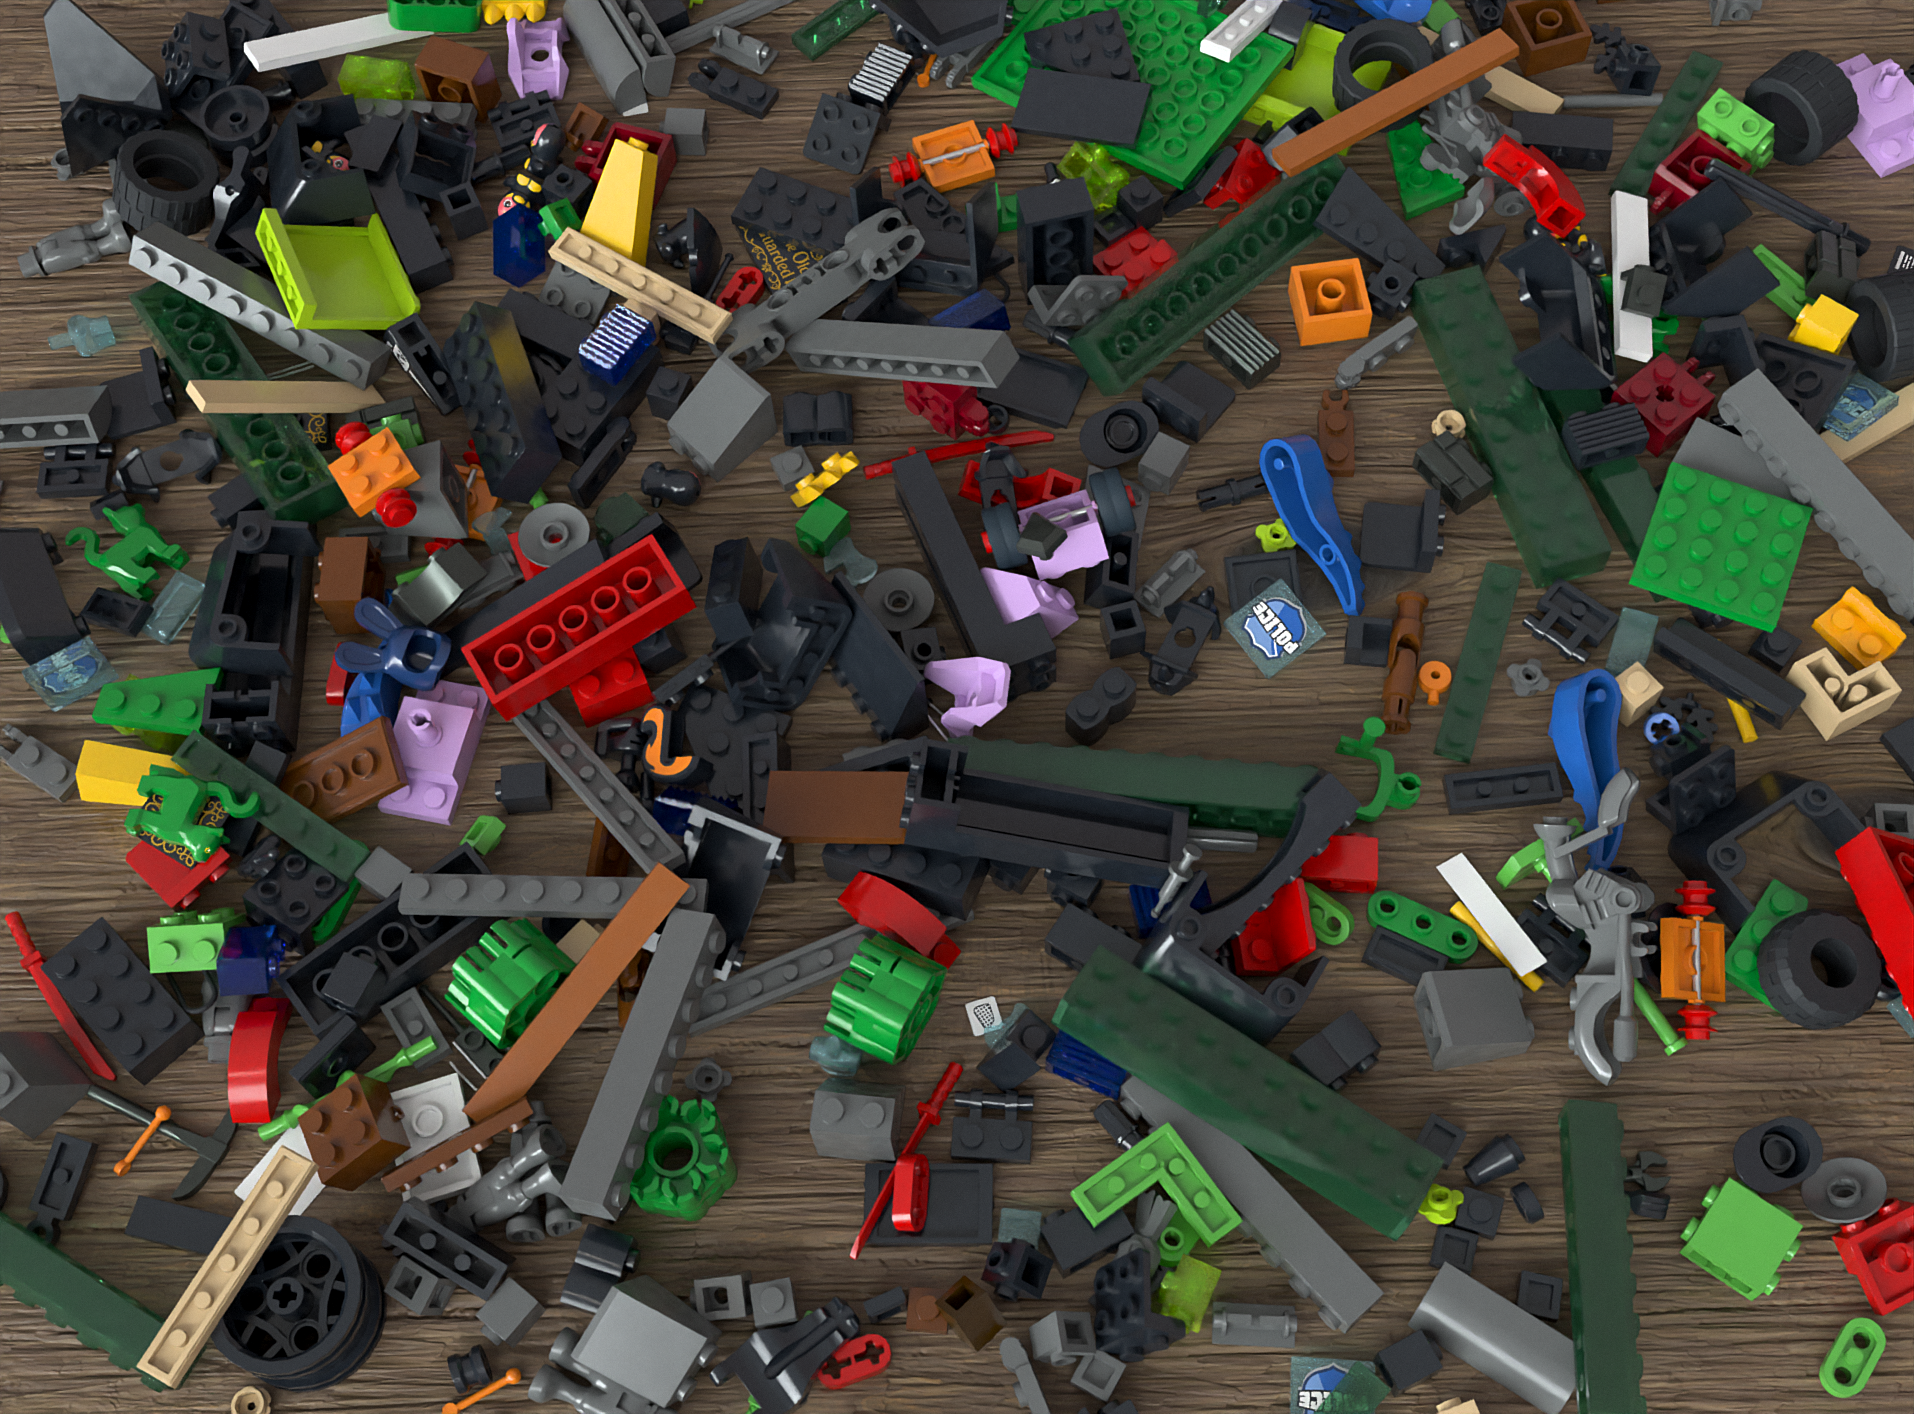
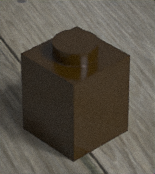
(970, 1313)

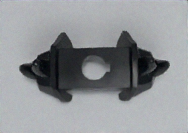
(143, 470)
(997, 473)
(1172, 665)

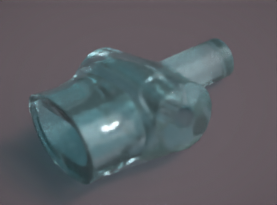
(86, 335)
(836, 1056)

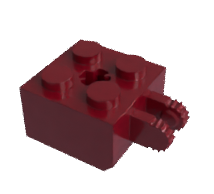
(659, 144)
(1682, 171)
(1667, 399)
(947, 407)

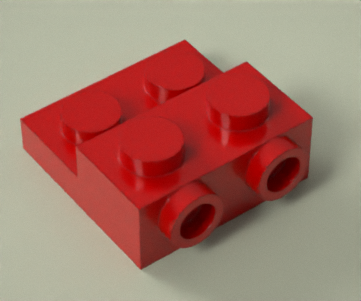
(1134, 257)
(1881, 1254)

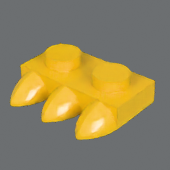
(495, 9)
(834, 468)

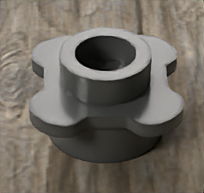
(61, 163)
(1525, 687)
(706, 1069)

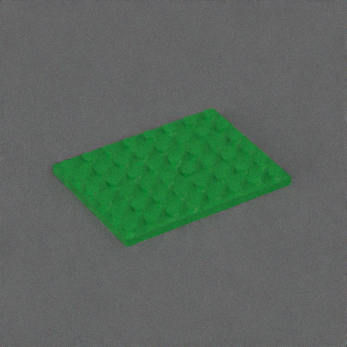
(1193, 96)

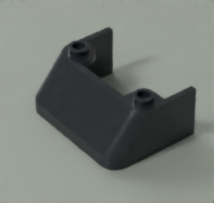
(308, 190)
(1694, 237)
(948, 260)
(1571, 314)
(32, 598)
(219, 631)
(1711, 848)
(1175, 960)

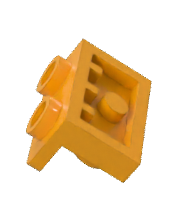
(1859, 630)

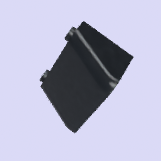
(799, 633)
(736, 861)

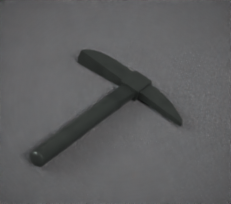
(211, 1150)

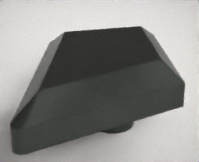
(1040, 537)

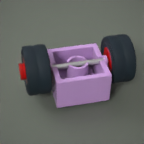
(1072, 513)

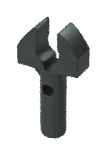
(1644, 1160)

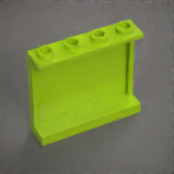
(1312, 82)
(337, 274)

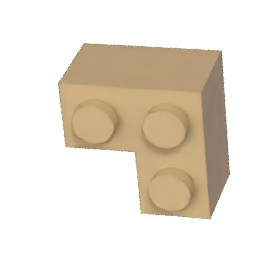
(1839, 700)

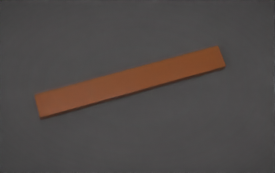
(1395, 102)
(578, 992)

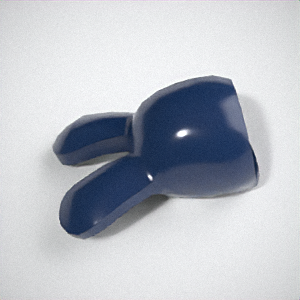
(412, 653)

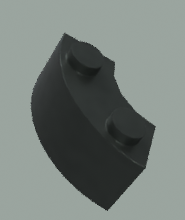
(438, 589)

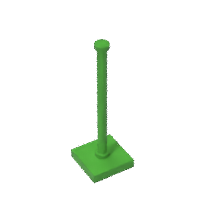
(1533, 859)

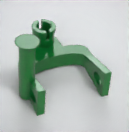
(1392, 789)

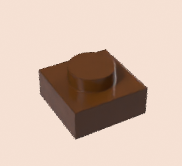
(923, 1313)

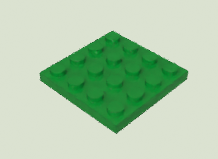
(1721, 547)

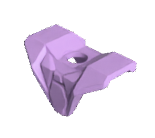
(533, 75)
(978, 689)

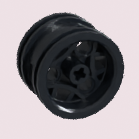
(303, 1304)

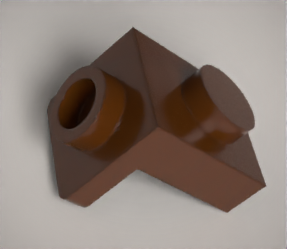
(584, 125)

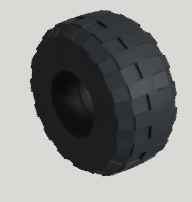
(1849, 962)

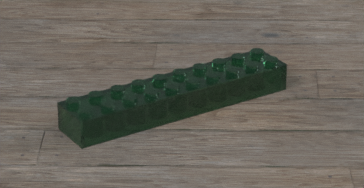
(1204, 278)
(1509, 428)
(265, 447)
(1216, 792)
(1248, 1093)

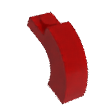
(1541, 181)
(1028, 490)
(898, 917)
(254, 1060)

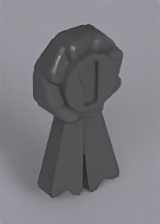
(1151, 1219)

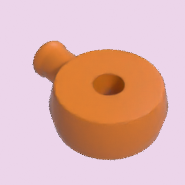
(1432, 686)

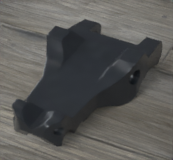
(237, 196)
(784, 1361)

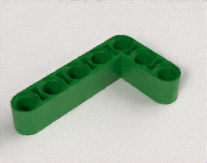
(435, 15)

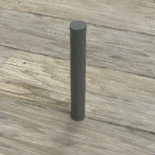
(1611, 100)

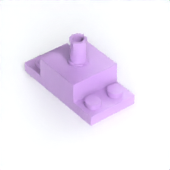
(1885, 113)
(437, 746)

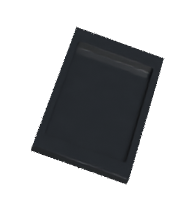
(1039, 390)
(957, 1207)

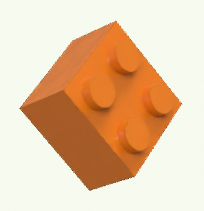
(1329, 301)

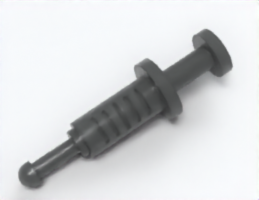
(1179, 873)

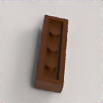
(444, 1154)

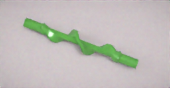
(383, 1073)

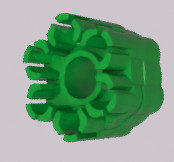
(513, 986)
(889, 1004)
(699, 1184)

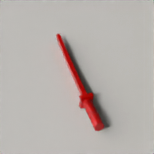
(962, 449)
(32, 961)
(929, 1115)

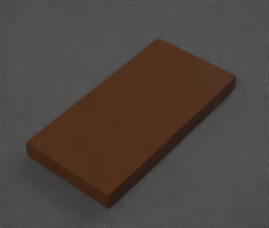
(347, 772)
(836, 806)

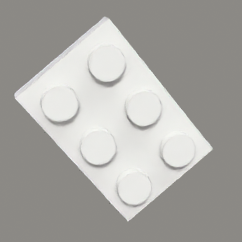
(431, 1116)

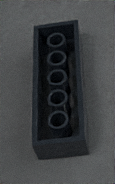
(501, 403)
(405, 946)

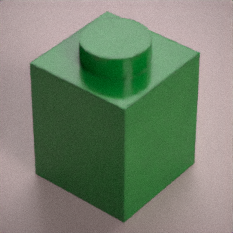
(822, 527)

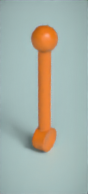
(923, 79)
(123, 1166)
(512, 1376)

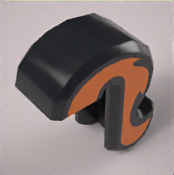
(664, 750)

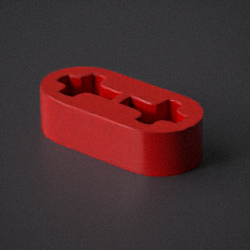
(735, 291)
(338, 683)
(910, 1192)
(860, 1370)

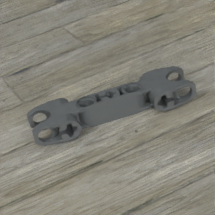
(865, 255)

